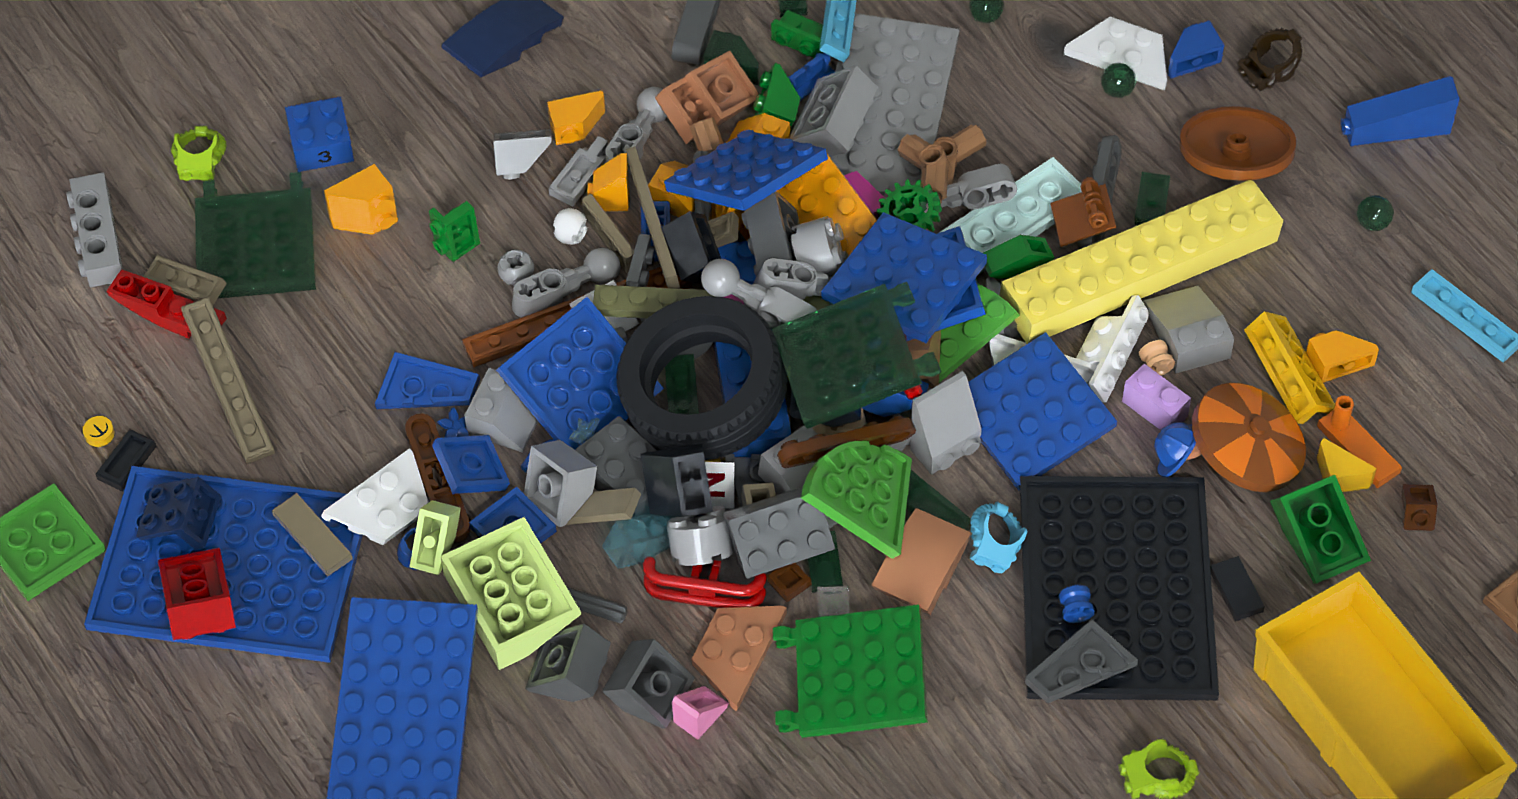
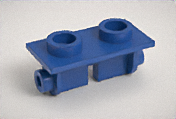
(807, 76)

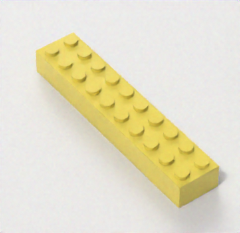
(1141, 260)

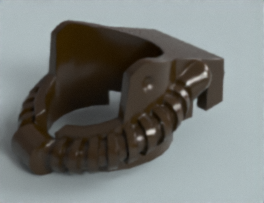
(1265, 77)

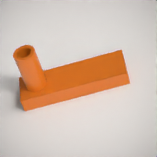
(1349, 435)

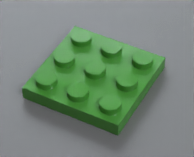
(45, 542)

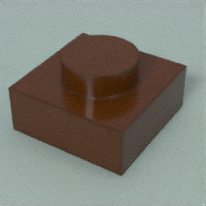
(789, 581)

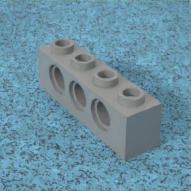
(96, 229)

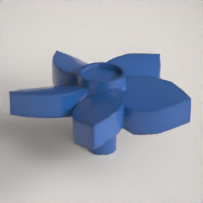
(454, 425)

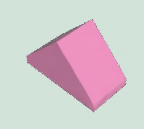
(697, 710)

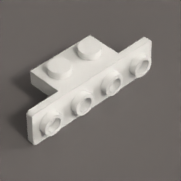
(1111, 344)

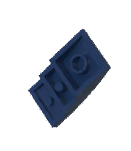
(501, 34)

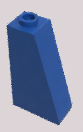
(1404, 114)

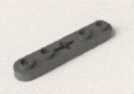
(1105, 173)

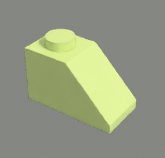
(434, 535)

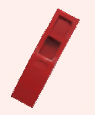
(153, 301)

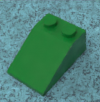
(1321, 529)

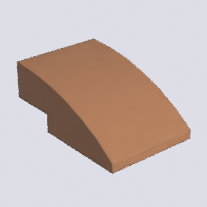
(710, 91)
(926, 561)

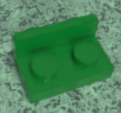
(797, 33)
(454, 232)

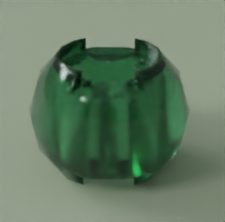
(986, 10)
(1118, 80)
(1375, 213)

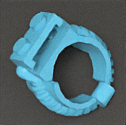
(987, 550)

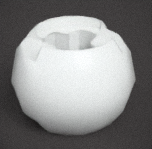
(570, 226)

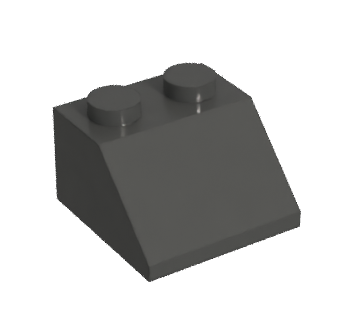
(569, 664)
(648, 682)

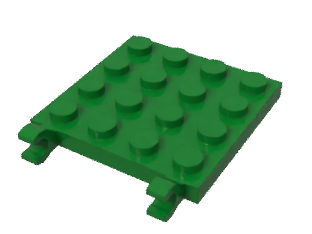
(856, 671)

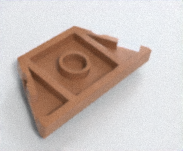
(736, 647)

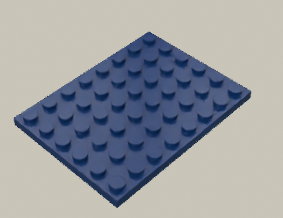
(274, 586)

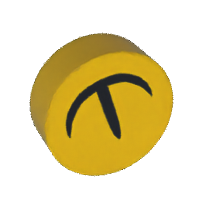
(98, 431)

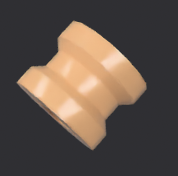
(1156, 357)

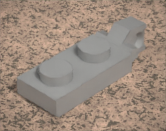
(578, 172)

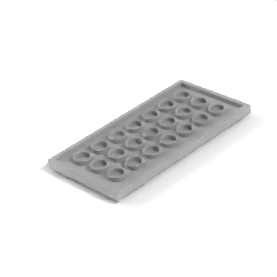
(912, 76)

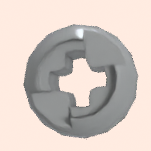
(515, 266)

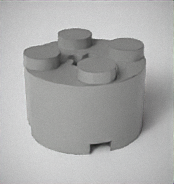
(819, 245)
(699, 537)

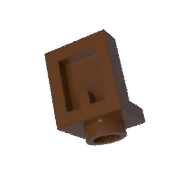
(1419, 507)

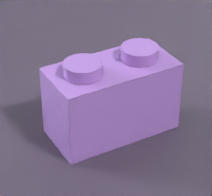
(1155, 398)

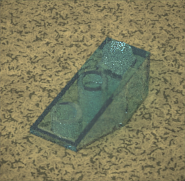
(636, 539)

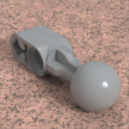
(638, 130)
(981, 188)
(792, 276)
(551, 285)
(774, 304)

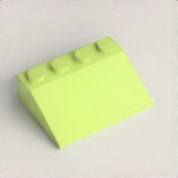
(515, 591)

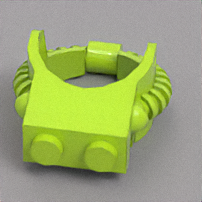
(199, 165)
(1140, 781)

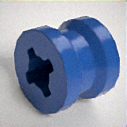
(1076, 604)

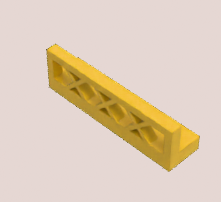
(1289, 366)

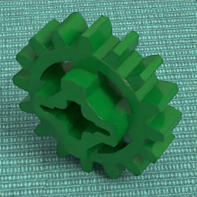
(911, 203)

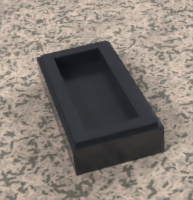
(131, 451)
(1237, 588)

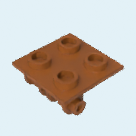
(1083, 213)

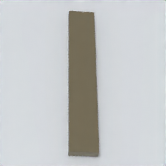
(652, 218)
(227, 380)

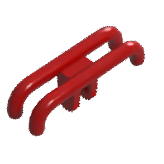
(702, 591)

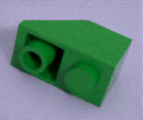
(777, 95)
(1017, 256)

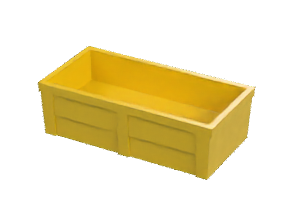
(1377, 700)

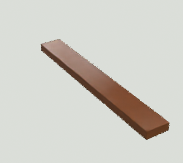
(518, 333)

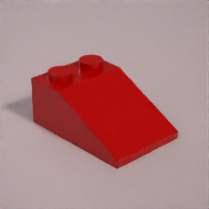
(196, 594)

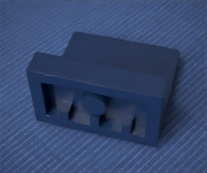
(181, 509)

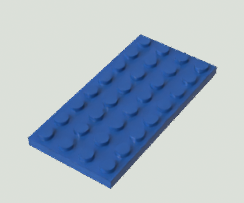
(403, 700)

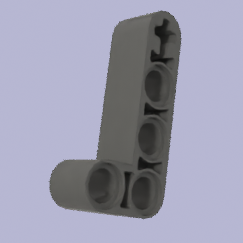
(694, 30)

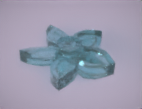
(584, 430)

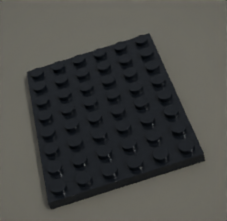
(1147, 572)

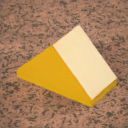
(1349, 470)

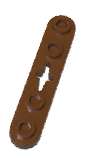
(421, 434)
(809, 451)

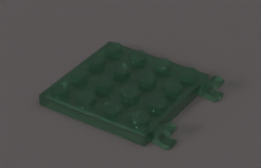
(257, 239)
(851, 354)

